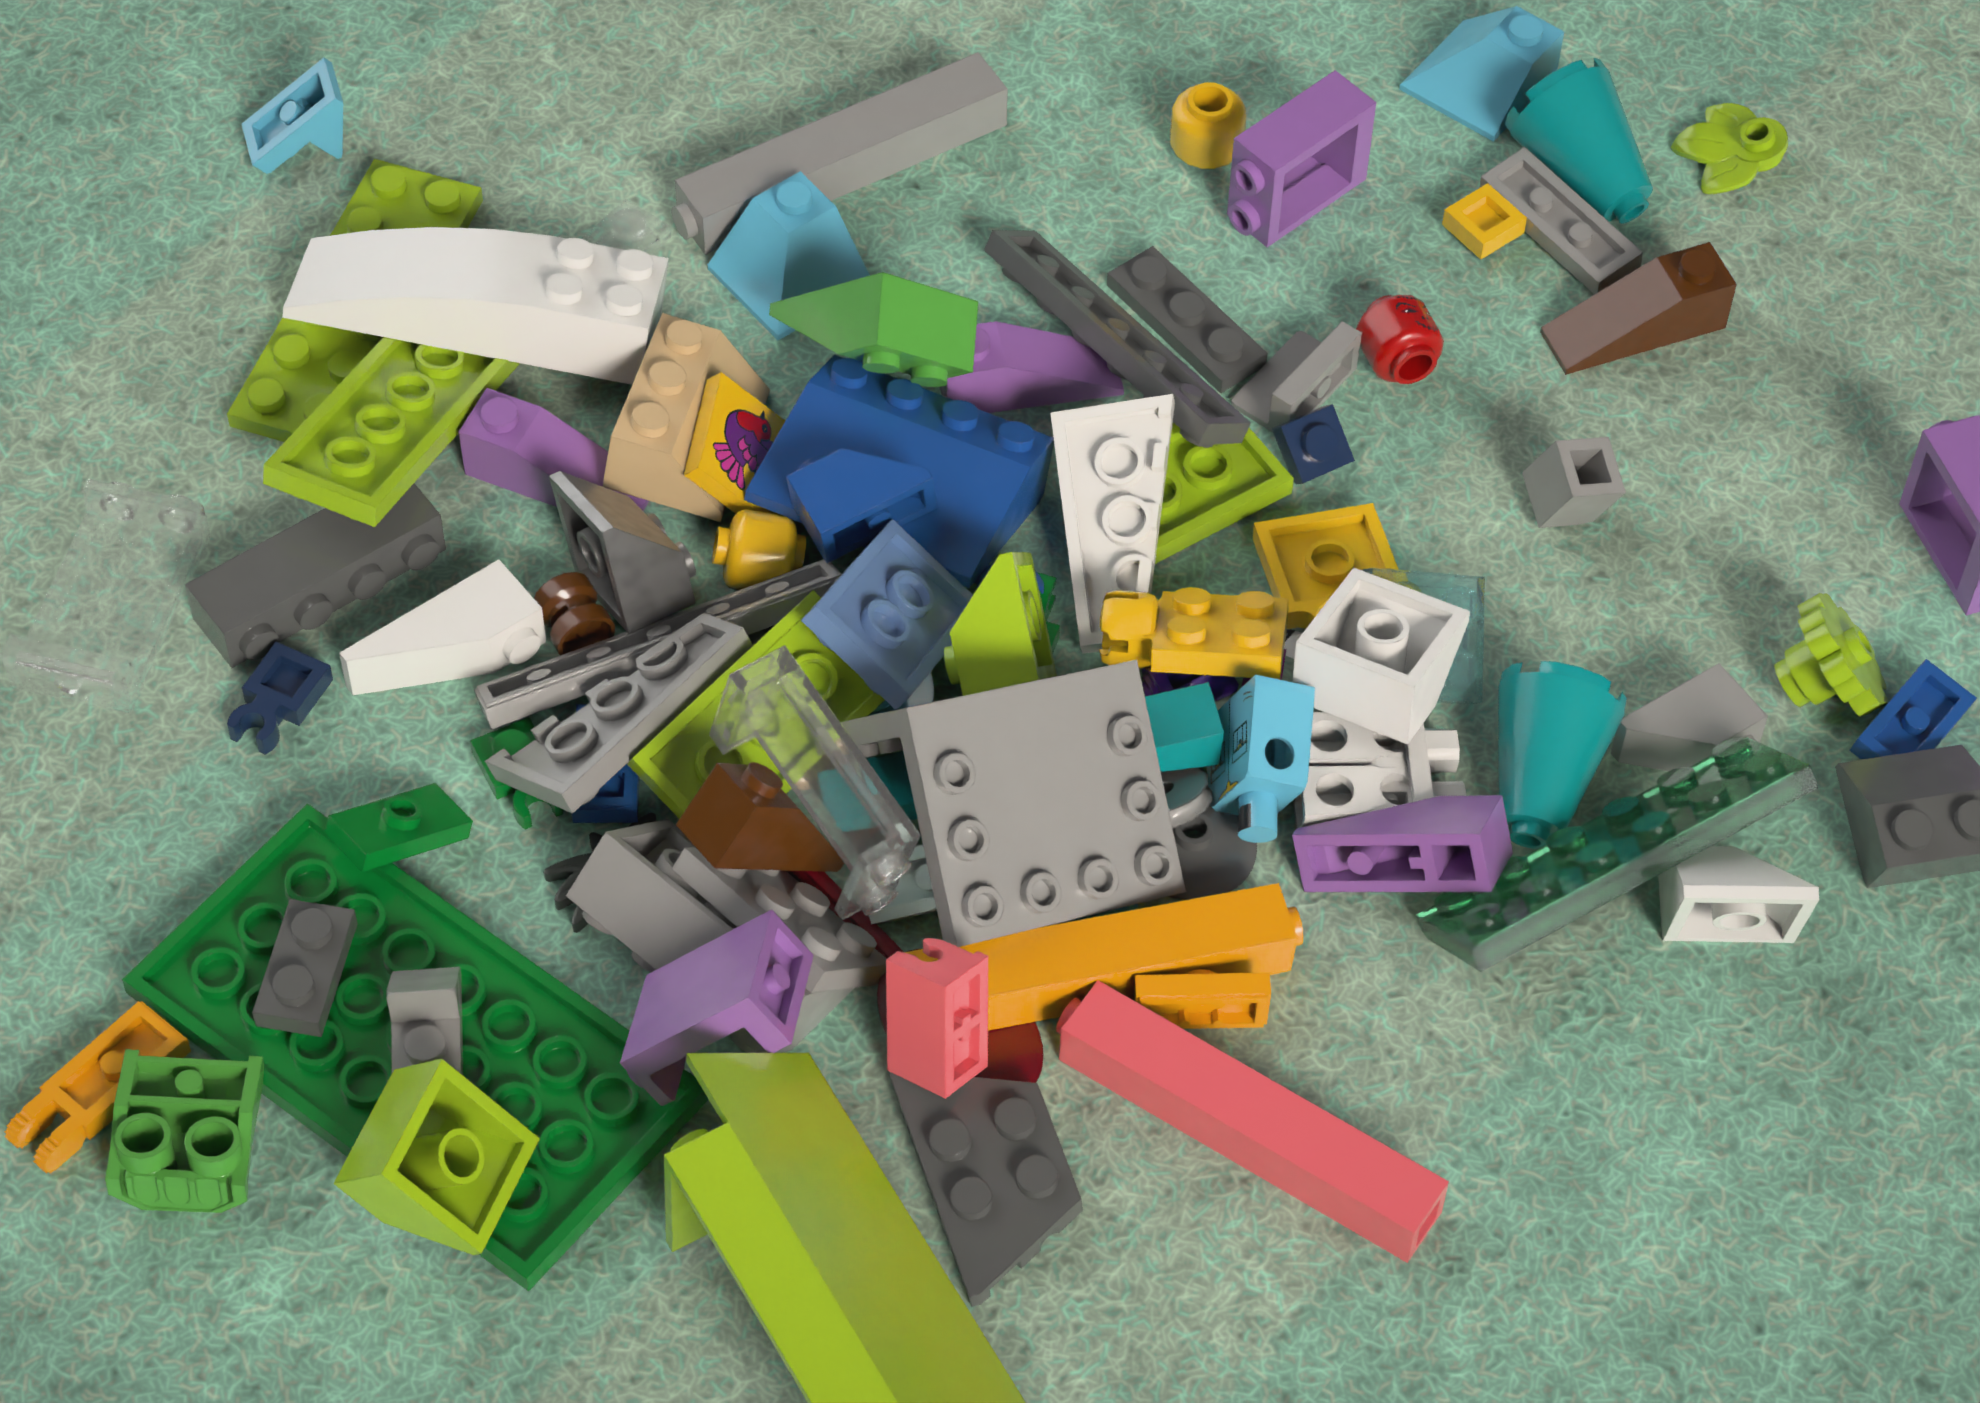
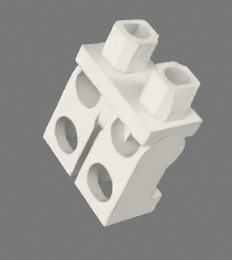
(1366, 771)

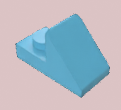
(298, 115)

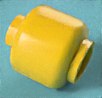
(1205, 125)
(757, 548)

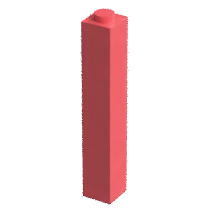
(1251, 1120)

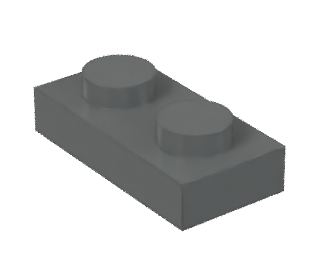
(305, 968)

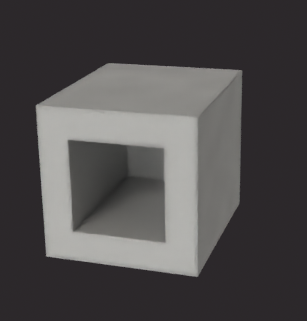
(1573, 482)

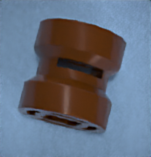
(572, 612)

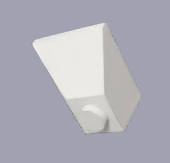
(1733, 899)

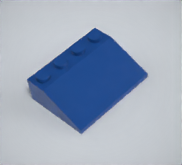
(982, 465)

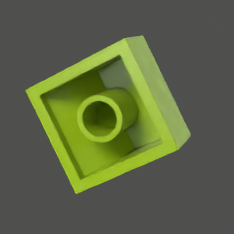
(1001, 631)
(437, 1157)

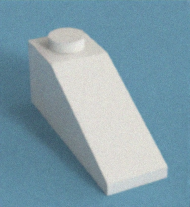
(452, 636)

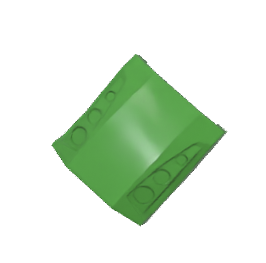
(183, 1132)

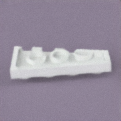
(1111, 498)

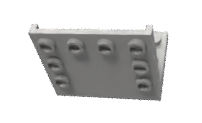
(1035, 800)

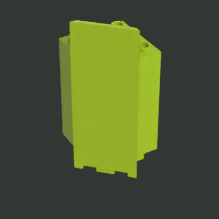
(822, 1241)

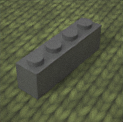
(309, 574)

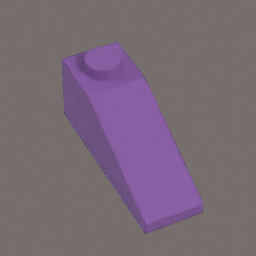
(1030, 369)
(523, 445)
(1409, 848)

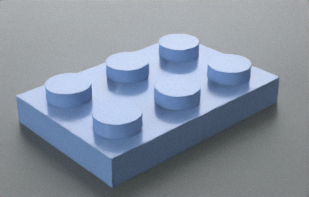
(890, 614)

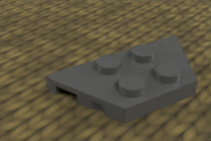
(990, 1173)

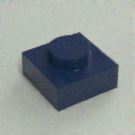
(1313, 444)

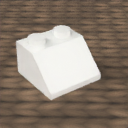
(1379, 654)

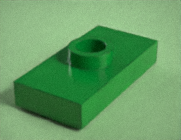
(398, 827)

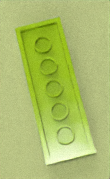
(310, 359)
(382, 427)

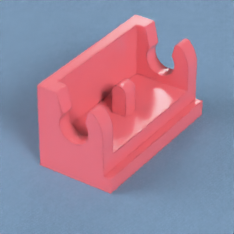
(937, 1016)

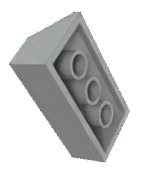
(659, 916)

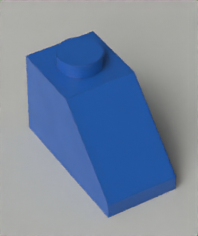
(854, 496)

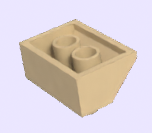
(662, 410)

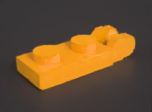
(88, 1086)

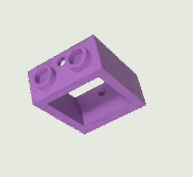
(1300, 158)
(1945, 504)

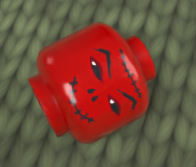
(1400, 339)

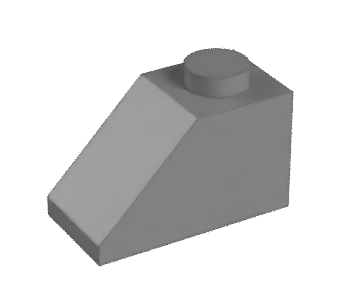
(1688, 723)

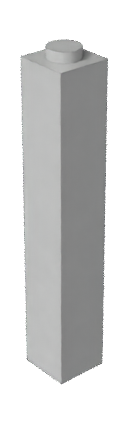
(847, 146)

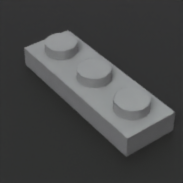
(1564, 222)

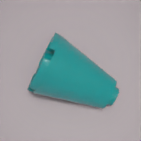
(1585, 139)
(1551, 744)

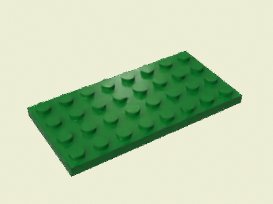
(523, 1032)

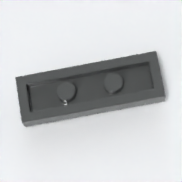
(1187, 319)

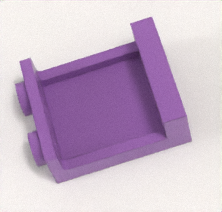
(733, 982)

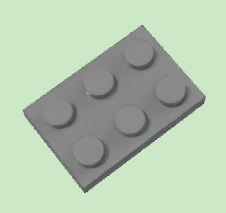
(841, 951)

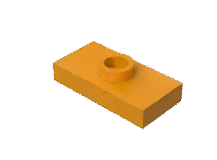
(1206, 998)

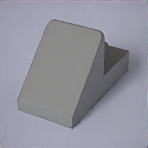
(426, 1016)

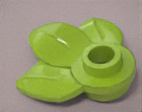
(1732, 146)

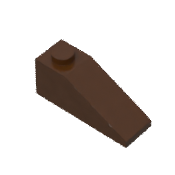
(1645, 310)
(752, 824)

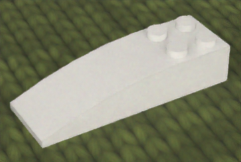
(488, 295)

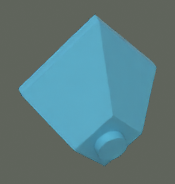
(1487, 68)
(785, 247)

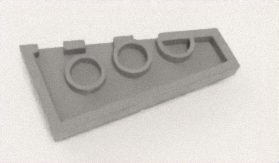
(623, 715)

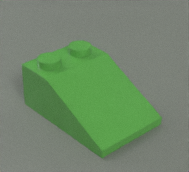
(889, 326)

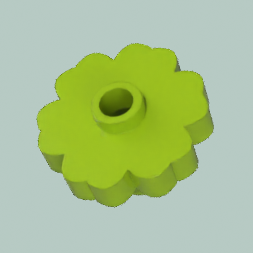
(1831, 660)

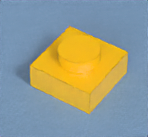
(1484, 221)

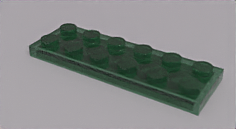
(1617, 851)

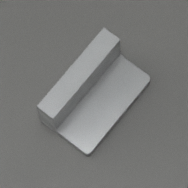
(1299, 376)

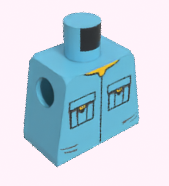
(1262, 754)

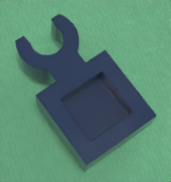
(279, 688)

